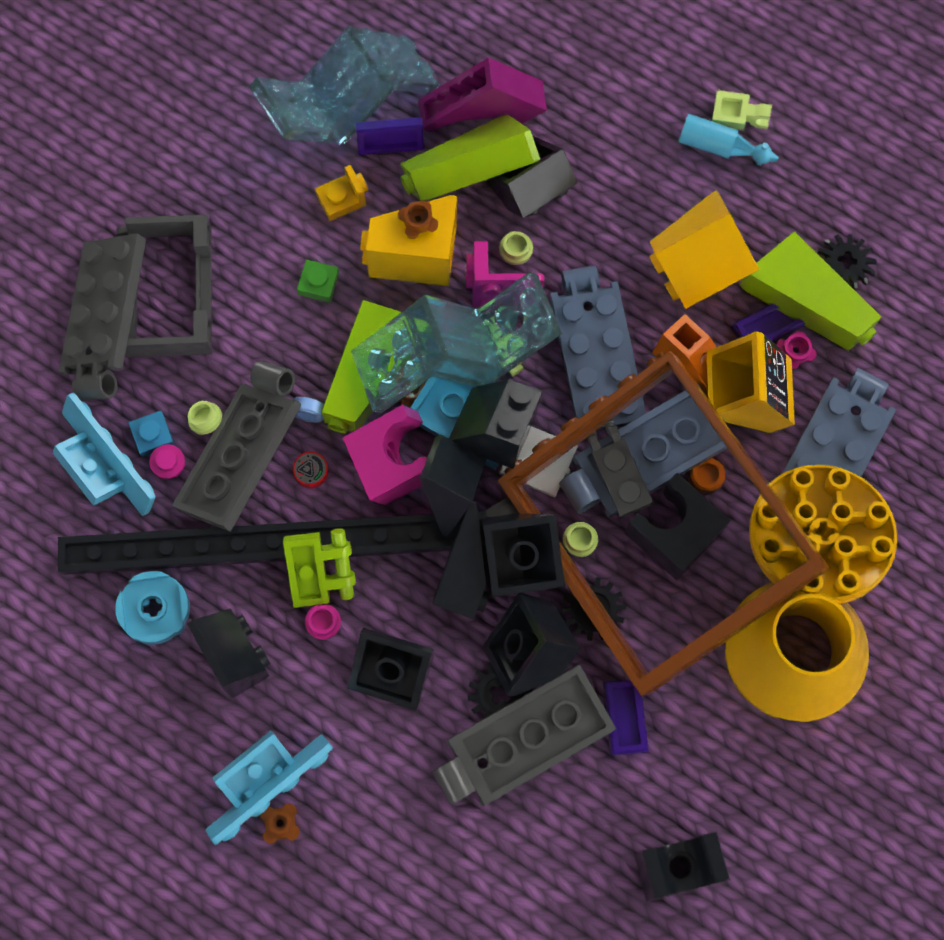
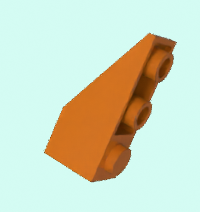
(690, 346)

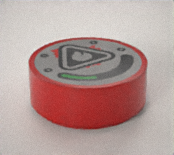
(310, 470)

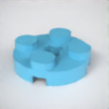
(137, 595)

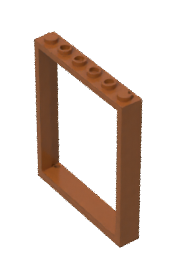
(577, 430)

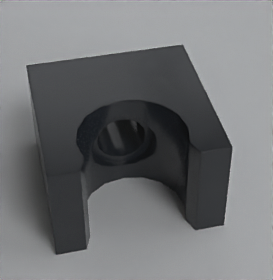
(680, 546)
(703, 862)

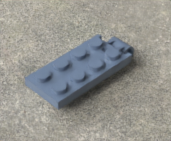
(594, 342)
(837, 435)
(661, 443)

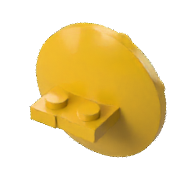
(842, 520)

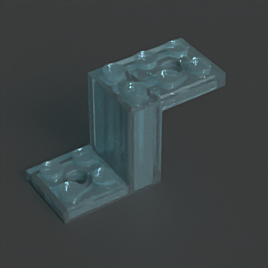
(344, 86)
(455, 342)

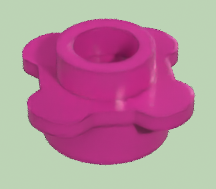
(800, 341)

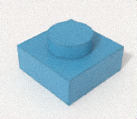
(150, 433)

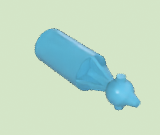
(722, 140)

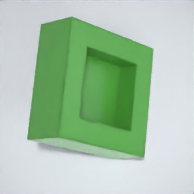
(318, 281)

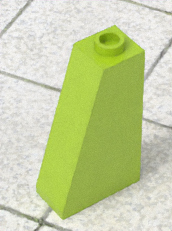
(470, 158)
(812, 291)
(347, 400)

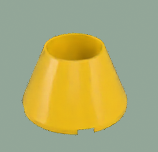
(780, 687)

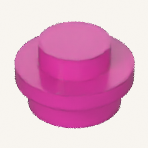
(167, 461)
(322, 621)

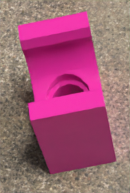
(377, 455)

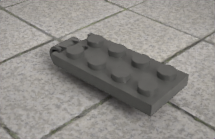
(101, 314)
(240, 448)
(524, 739)

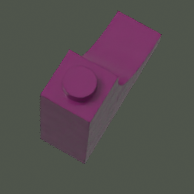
(483, 93)

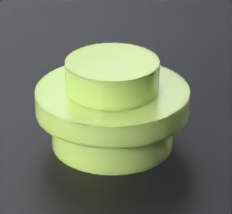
(516, 248)
(204, 417)
(580, 539)

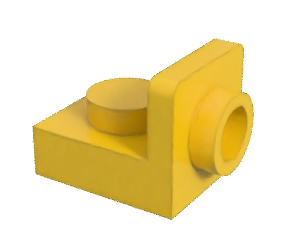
(343, 194)

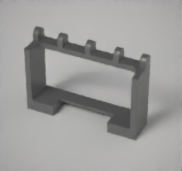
(201, 341)

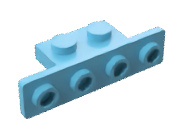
(97, 462)
(260, 776)

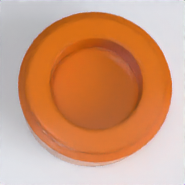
(707, 476)

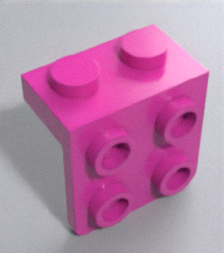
(486, 285)

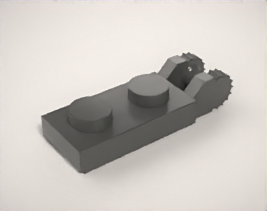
(620, 473)

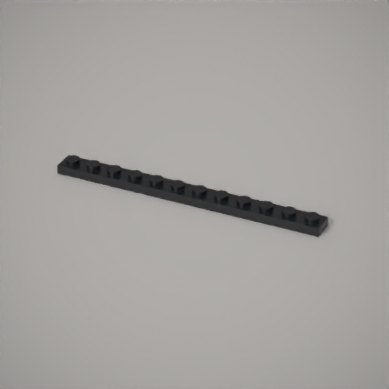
(246, 543)

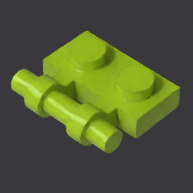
(307, 568)

